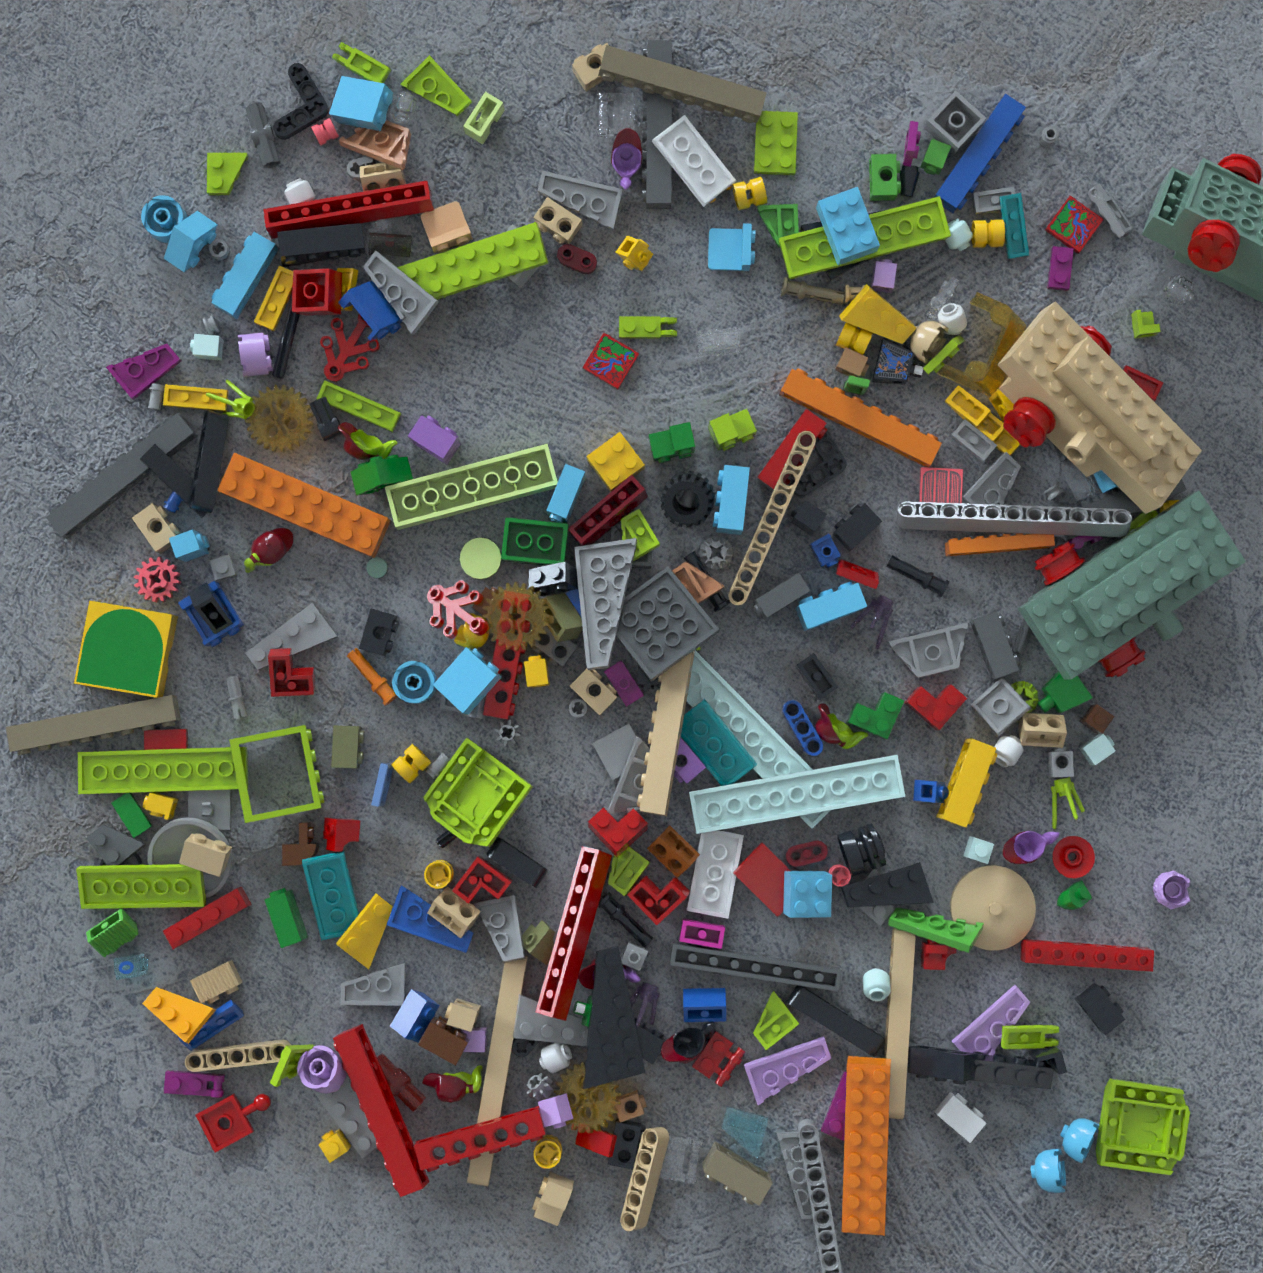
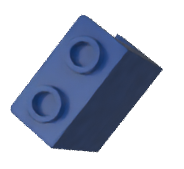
(373, 308)
(203, 629)

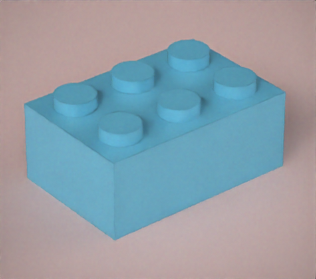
(847, 226)
(731, 499)
(830, 605)

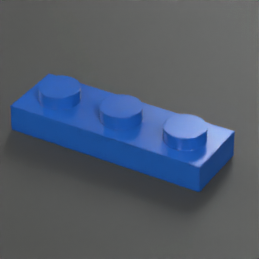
(221, 1019)

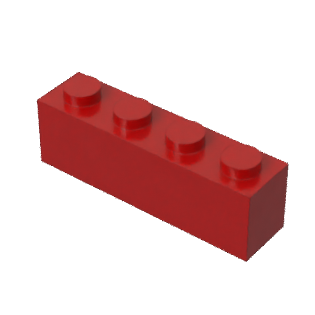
(774, 467)
(207, 917)

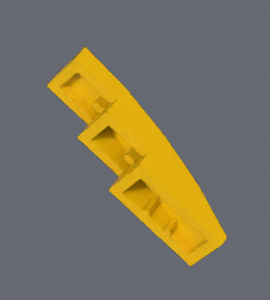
(981, 417)

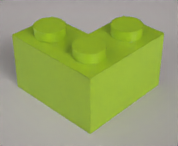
(731, 429)

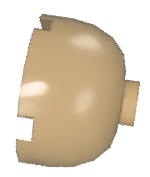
(928, 340)

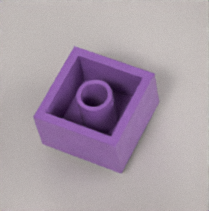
(434, 439)

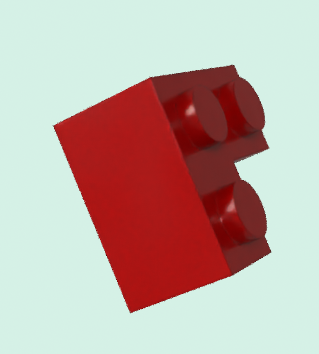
(286, 679)
(936, 711)
(617, 835)
(481, 875)
(656, 902)

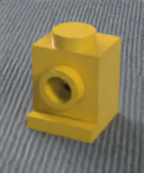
(160, 805)

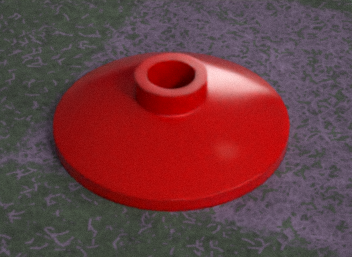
(1083, 859)

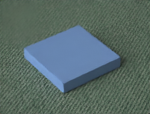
(382, 784)

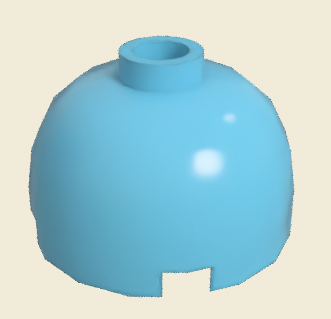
(1079, 1138)
(1049, 1171)

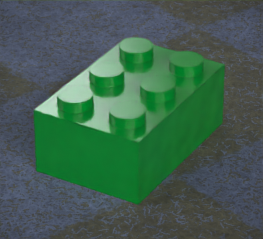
(534, 542)

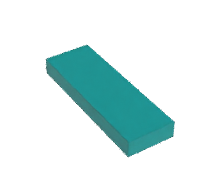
(1015, 227)

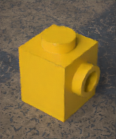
(334, 1144)

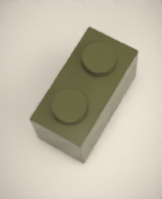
(564, 619)
(347, 746)

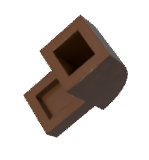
(294, 852)

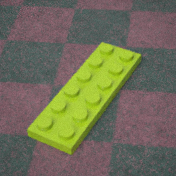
(140, 886)

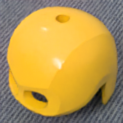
(469, 639)

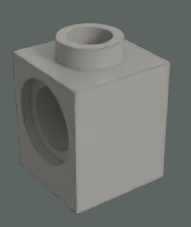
(1068, 768)
(634, 955)

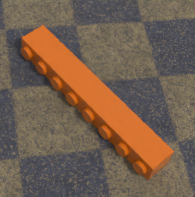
(860, 418)

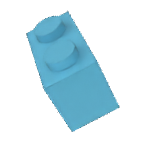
(189, 545)

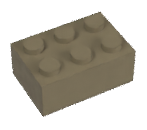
(736, 1174)

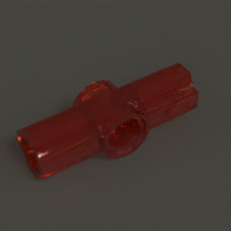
(401, 1084)

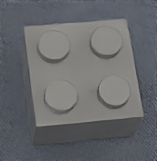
(955, 122)

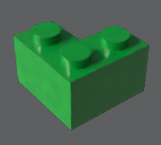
(672, 443)
(379, 473)
(877, 721)

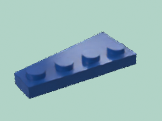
(412, 917)

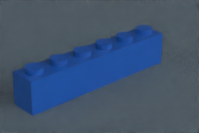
(979, 153)

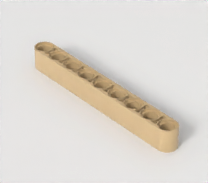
(764, 526)
(899, 1017)

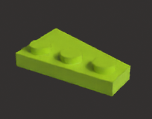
(437, 87)

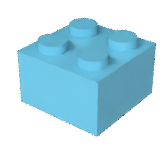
(807, 894)

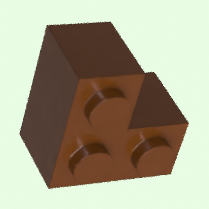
(443, 1041)

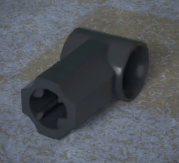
(325, 417)

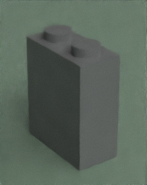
(780, 597)

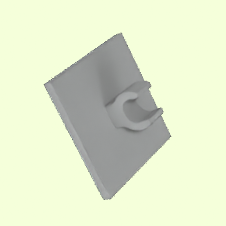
(211, 806)

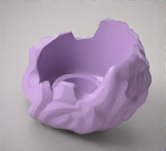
(1171, 889)

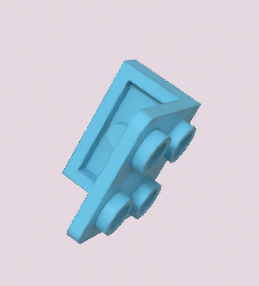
(731, 248)

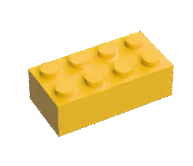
(966, 782)

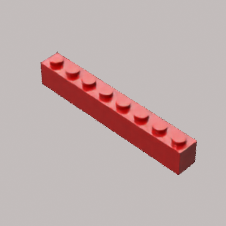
(350, 208)
(573, 933)
(380, 1110)

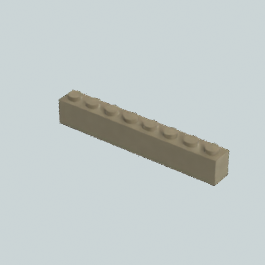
(681, 84)
(93, 723)

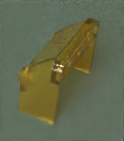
(989, 377)

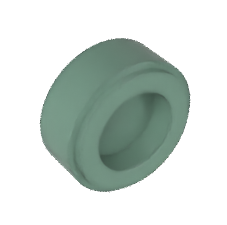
(377, 567)

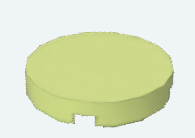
(480, 558)

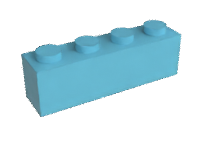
(245, 275)

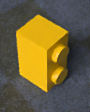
(536, 672)

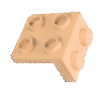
(446, 227)

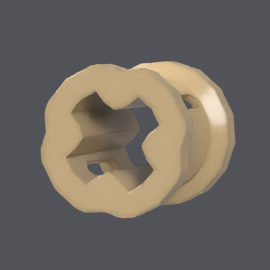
(851, 290)

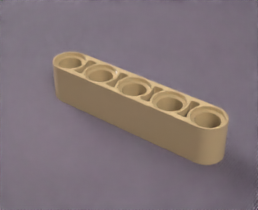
(229, 1059)
(651, 1171)

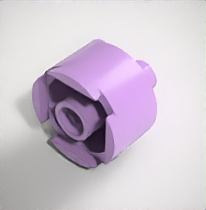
(253, 354)
(321, 1070)

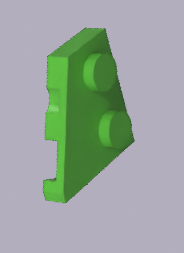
(780, 220)

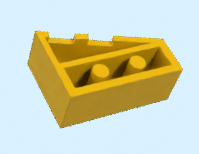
(878, 316)

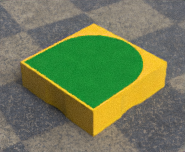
(125, 649)

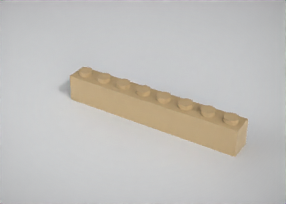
(665, 738)

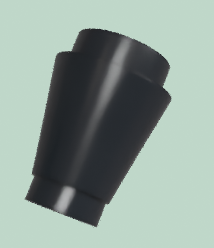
(908, 179)

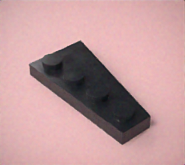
(891, 888)

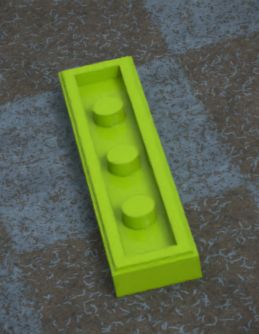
(359, 406)

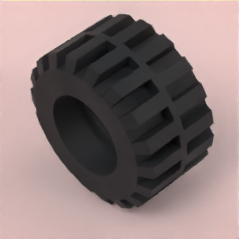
(684, 515)

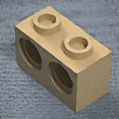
(381, 174)
(561, 218)
(1042, 730)
(454, 912)

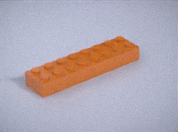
(998, 544)

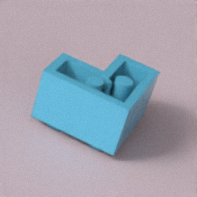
(189, 239)

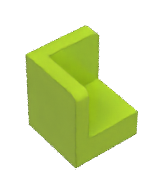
(1144, 324)

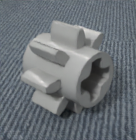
(513, 734)
(539, 1087)

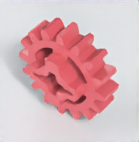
(160, 572)

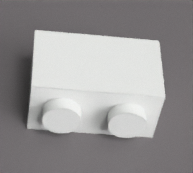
(960, 1116)

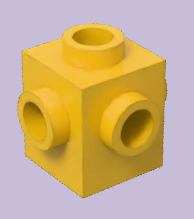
(634, 253)

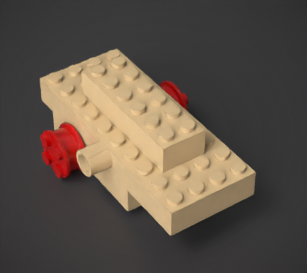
(1091, 409)

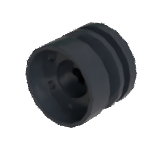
(861, 849)

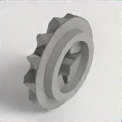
(706, 552)

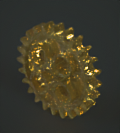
(296, 411)
(535, 616)
(600, 1110)

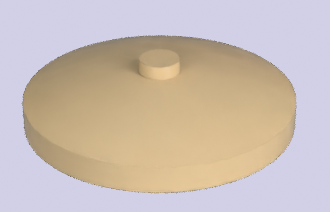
(999, 901)

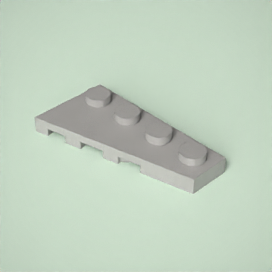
(584, 197)
(405, 295)

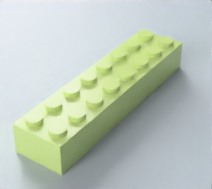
(471, 487)

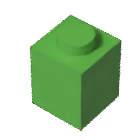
(935, 157)

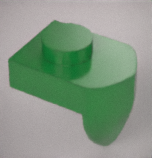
(1074, 896)

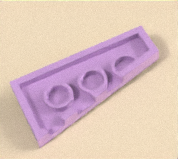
(986, 1031)
(779, 1069)

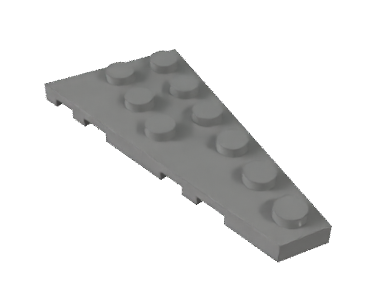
(602, 586)

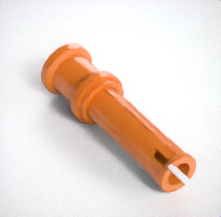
(378, 683)

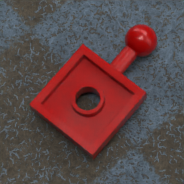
(239, 1123)

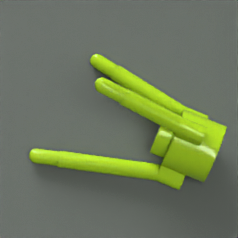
(242, 406)
(1064, 787)

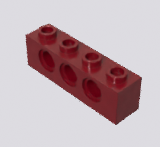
(608, 512)

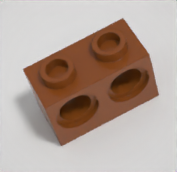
(673, 851)

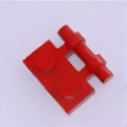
(713, 1054)

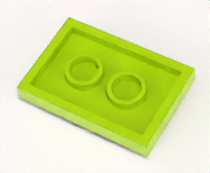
(776, 143)

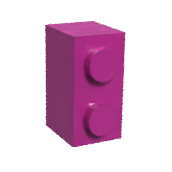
(702, 933)

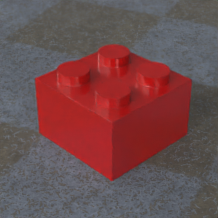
(316, 292)

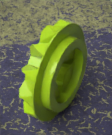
(1029, 691)

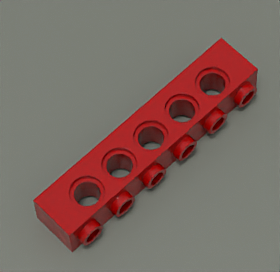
(492, 706)
(1087, 955)
(429, 1160)

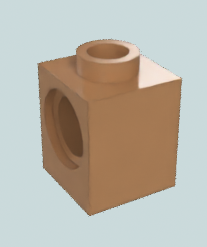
(852, 363)
(625, 1114)

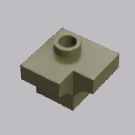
(539, 941)

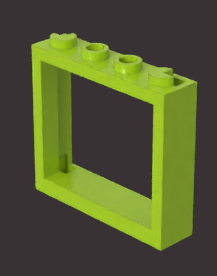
(310, 757)

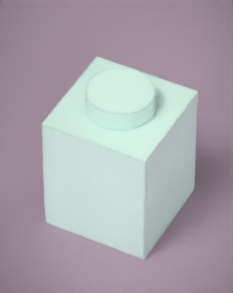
(207, 347)
(1097, 749)
(978, 850)

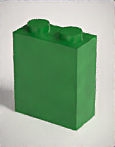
(286, 917)

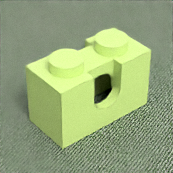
(491, 111)

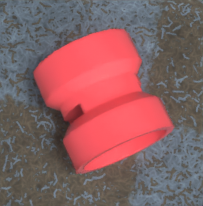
(325, 131)
(843, 875)

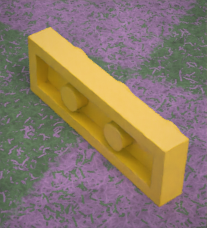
(275, 299)
(194, 398)

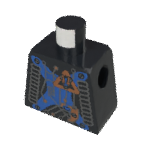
(895, 365)

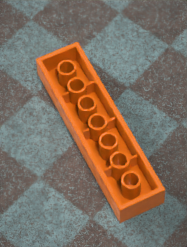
(304, 505)
(866, 1145)

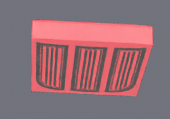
(940, 485)

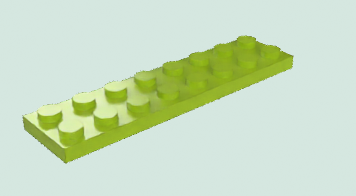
(895, 230)
(479, 262)
(158, 770)

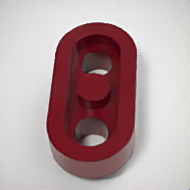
(576, 259)
(806, 853)

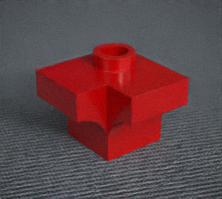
(340, 832)
(935, 955)

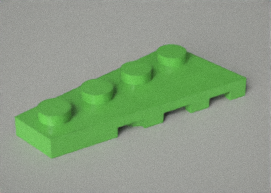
(946, 932)

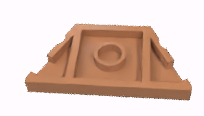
(387, 145)
(697, 582)

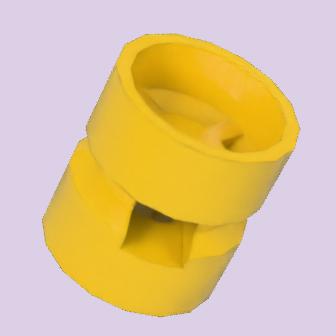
(756, 190)
(988, 233)
(854, 338)
(404, 766)
(439, 874)
(548, 1151)

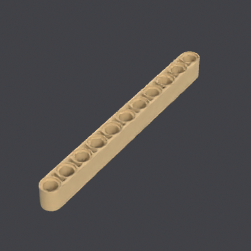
(498, 1063)

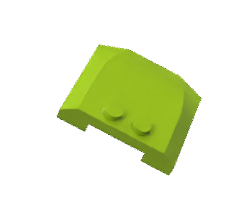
(475, 795)
(1142, 1127)

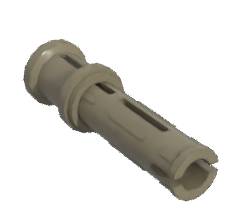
(802, 290)

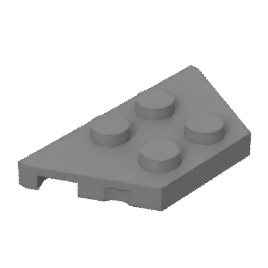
(932, 650)
(629, 785)

